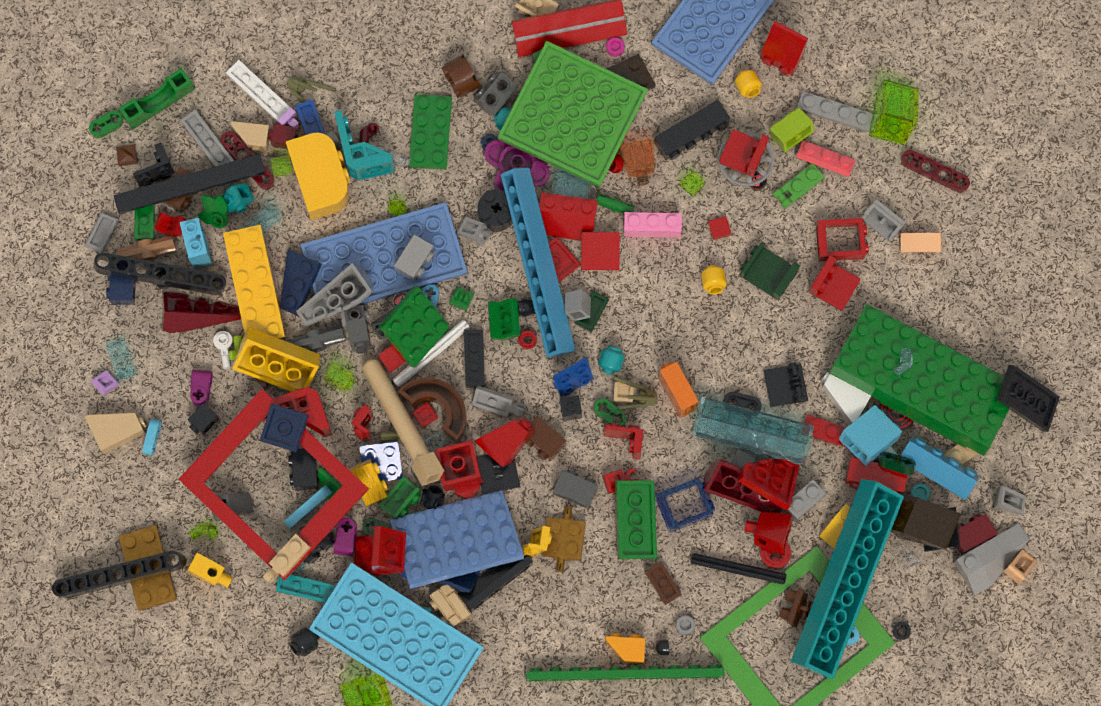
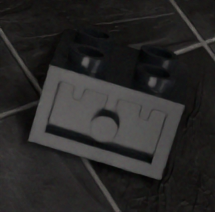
(161, 170)

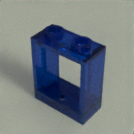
(665, 510)

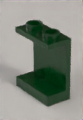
(768, 271)

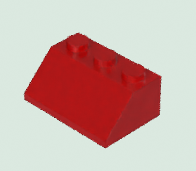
(567, 215)

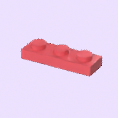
(825, 158)

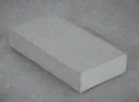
(102, 233)

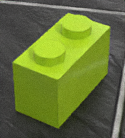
(791, 129)

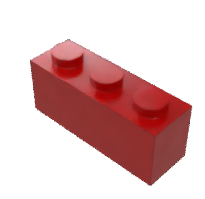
(874, 472)

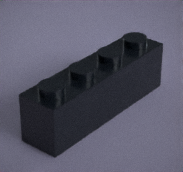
(692, 130)

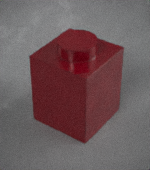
(281, 134)

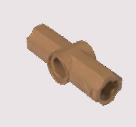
(149, 249)

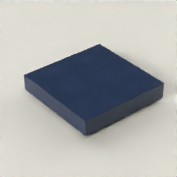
(284, 428)

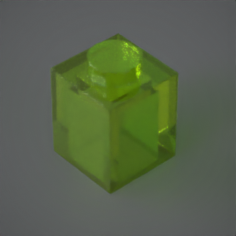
(339, 378)

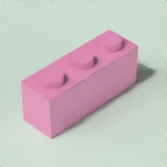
(652, 224)

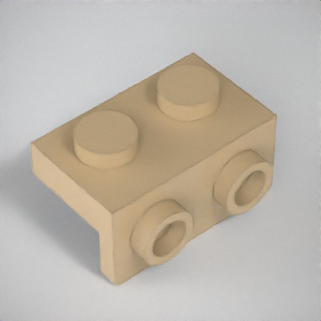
(537, 7)

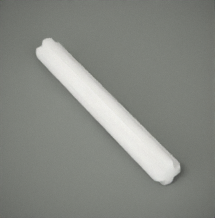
(441, 344)

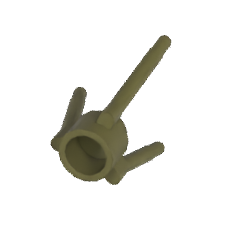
(299, 84)
(645, 397)

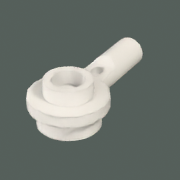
(223, 341)

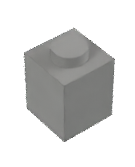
(577, 304)

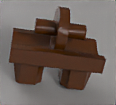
(799, 609)

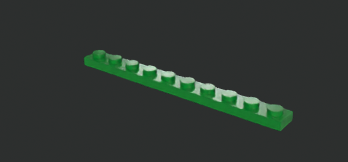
(633, 673)

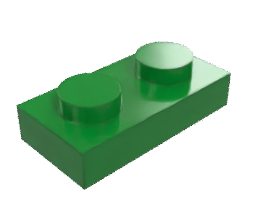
(144, 223)

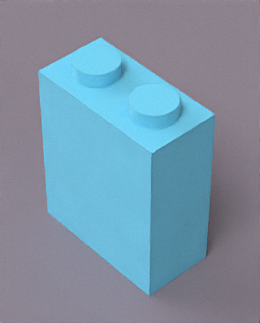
(870, 435)

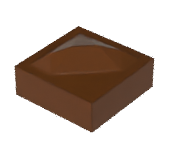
(126, 155)

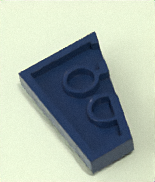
(298, 281)

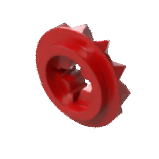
(775, 562)

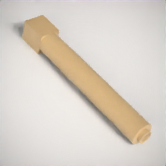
(424, 463)

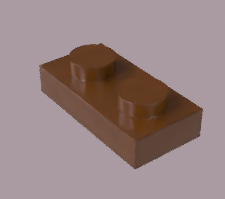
(663, 583)

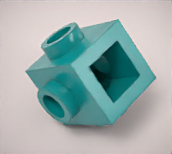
(238, 198)

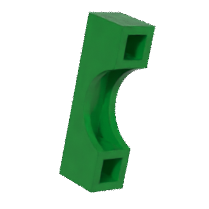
(142, 109)

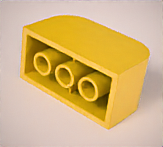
(319, 174)

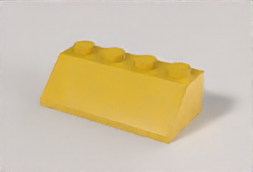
(275, 361)

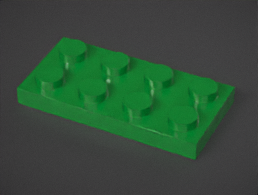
(430, 132)
(635, 520)

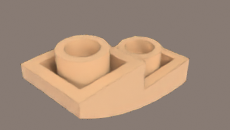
(921, 242)

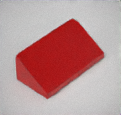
(391, 358)

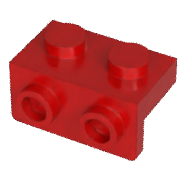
(361, 419)

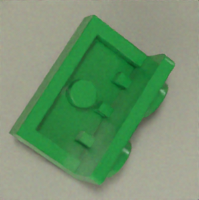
(504, 319)
(400, 498)

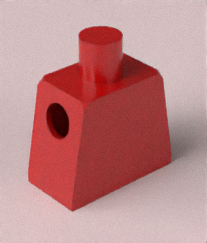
(771, 531)

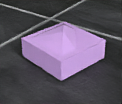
(104, 382)

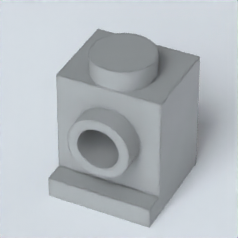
(346, 314)

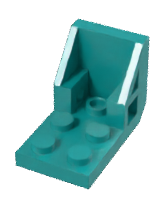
(368, 161)

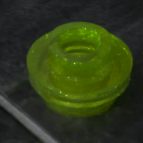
(397, 207)

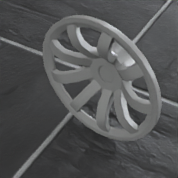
(770, 159)

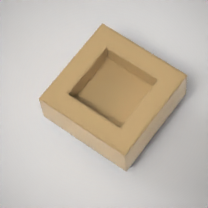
(621, 392)

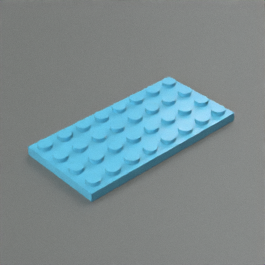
(396, 637)

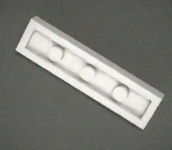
(257, 90)

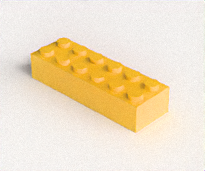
(254, 281)

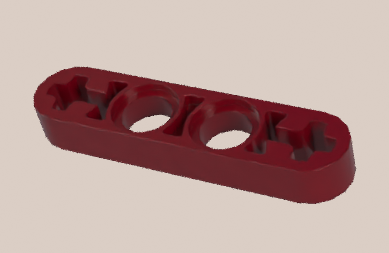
(236, 140)
(934, 173)

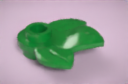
(213, 210)

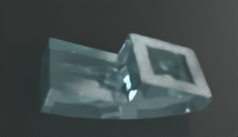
(121, 360)

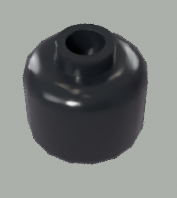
(304, 642)

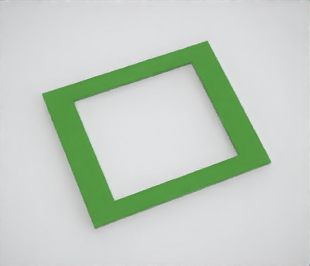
(746, 678)

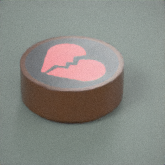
(760, 186)

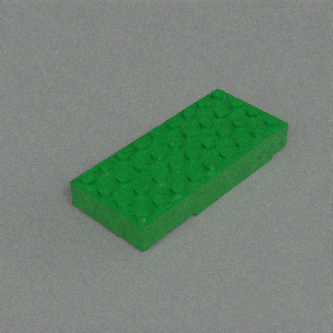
(938, 391)

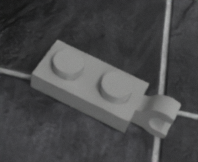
(497, 402)

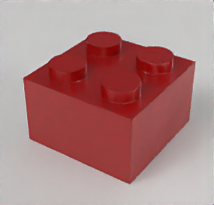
(459, 466)

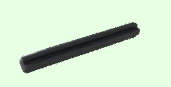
(738, 568)

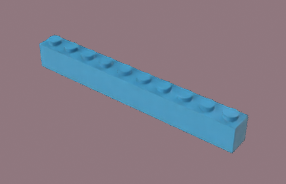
(538, 262)

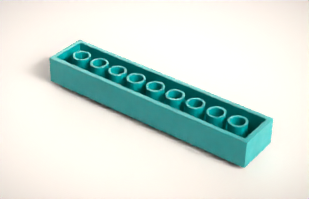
(847, 578)

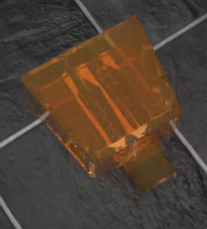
(638, 159)

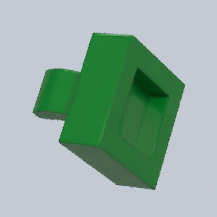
(461, 298)

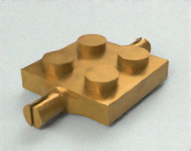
(566, 539)

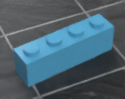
(940, 468)

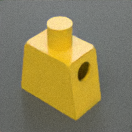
(201, 566)

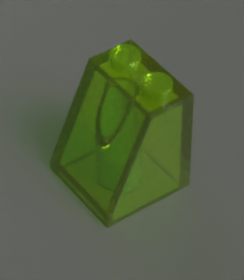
(894, 112)

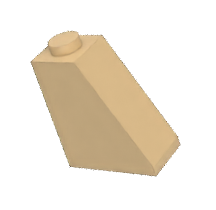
(115, 429)

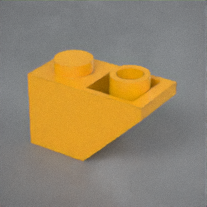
(628, 649)

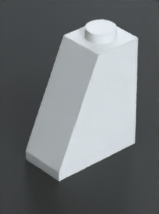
(846, 398)

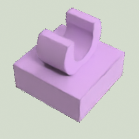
(288, 119)

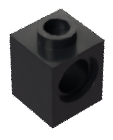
(571, 408)
(202, 419)

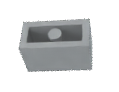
(414, 258)
(805, 500)

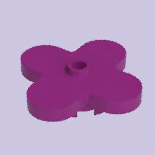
(503, 156)

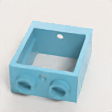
(196, 243)

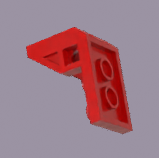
(313, 407)
(381, 552)

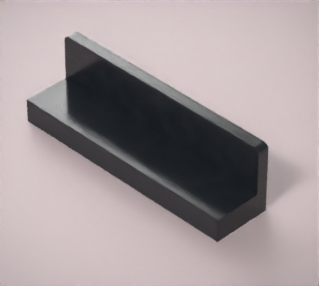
(493, 581)

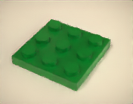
(414, 326)

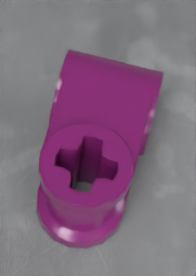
(200, 384)
(344, 540)

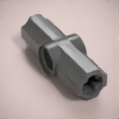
(319, 339)

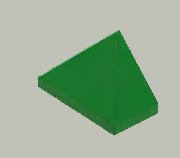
(326, 479)

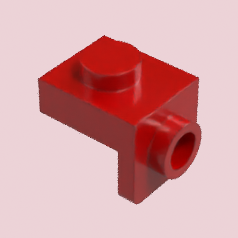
(169, 225)

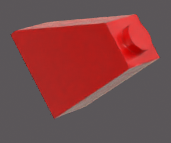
(506, 441)

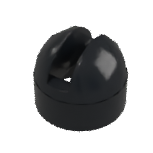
(662, 647)

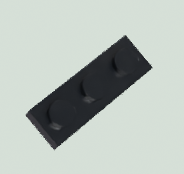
(474, 358)

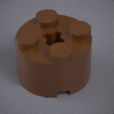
(461, 75)

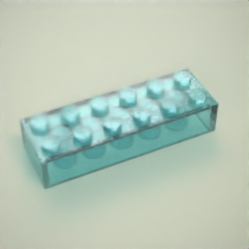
(753, 430)

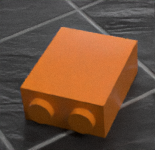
(678, 389)

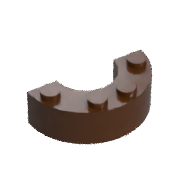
(443, 394)

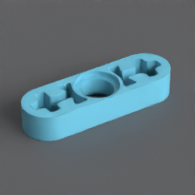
(307, 507)

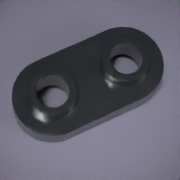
(743, 400)

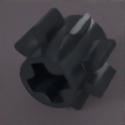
(432, 497)

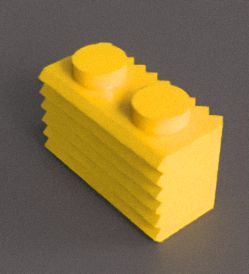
(368, 474)

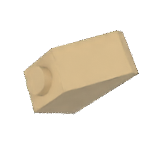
(252, 135)

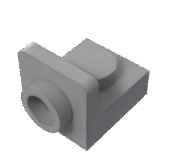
(474, 231)

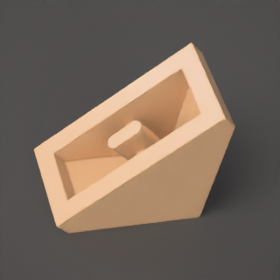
(1020, 566)

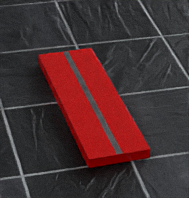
(570, 27)

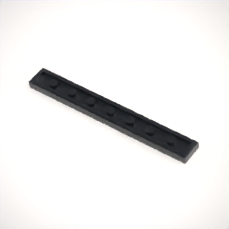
(189, 184)

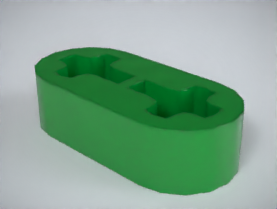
(104, 120)
(612, 410)

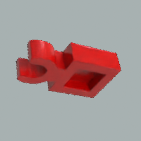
(610, 478)

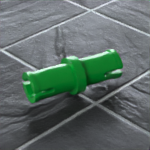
(614, 204)

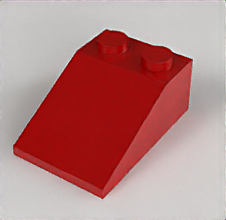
(783, 49)

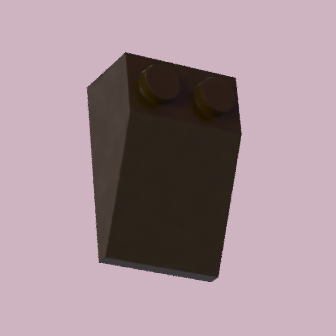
(924, 522)

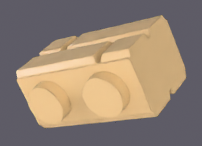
(450, 606)

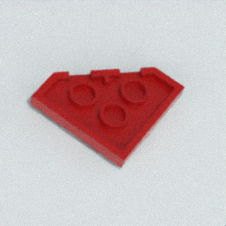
(771, 479)

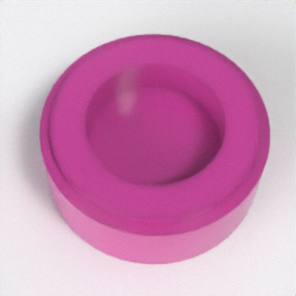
(615, 46)

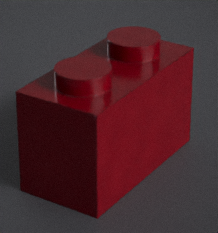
(975, 533)

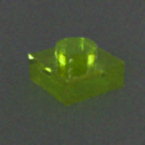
(281, 165)
(692, 183)

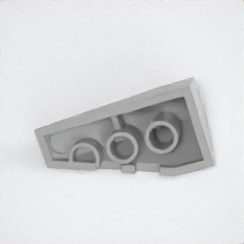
(338, 295)
(988, 561)

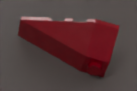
(185, 314)
(722, 481)

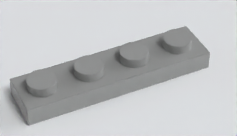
(835, 111)
(206, 139)

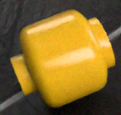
(748, 83)
(713, 279)

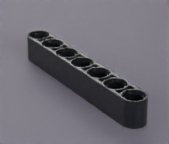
(150, 276)
(109, 574)

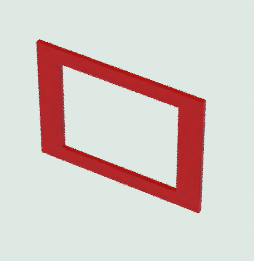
(223, 447)

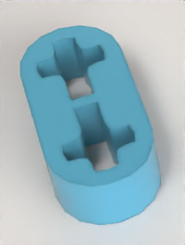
(152, 437)

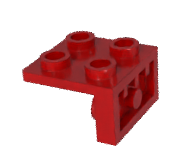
(743, 152)
(834, 285)
(633, 433)

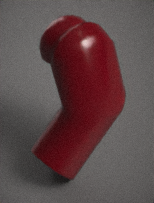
(368, 131)

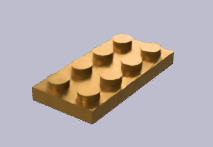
(152, 590)

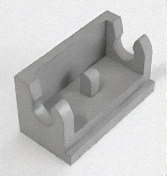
(883, 220)

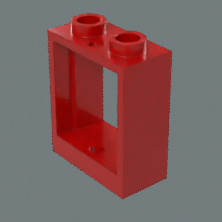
(823, 254)

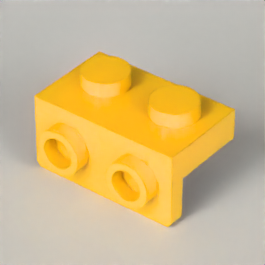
(539, 541)

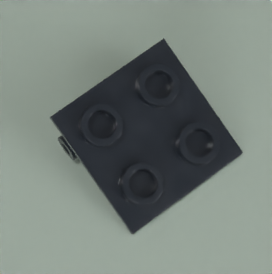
(785, 385)

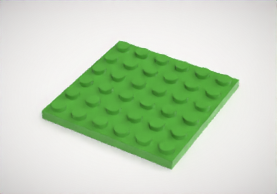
(572, 114)

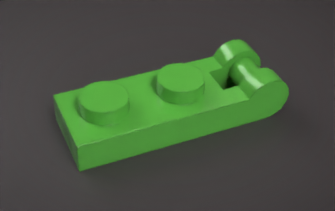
(799, 185)

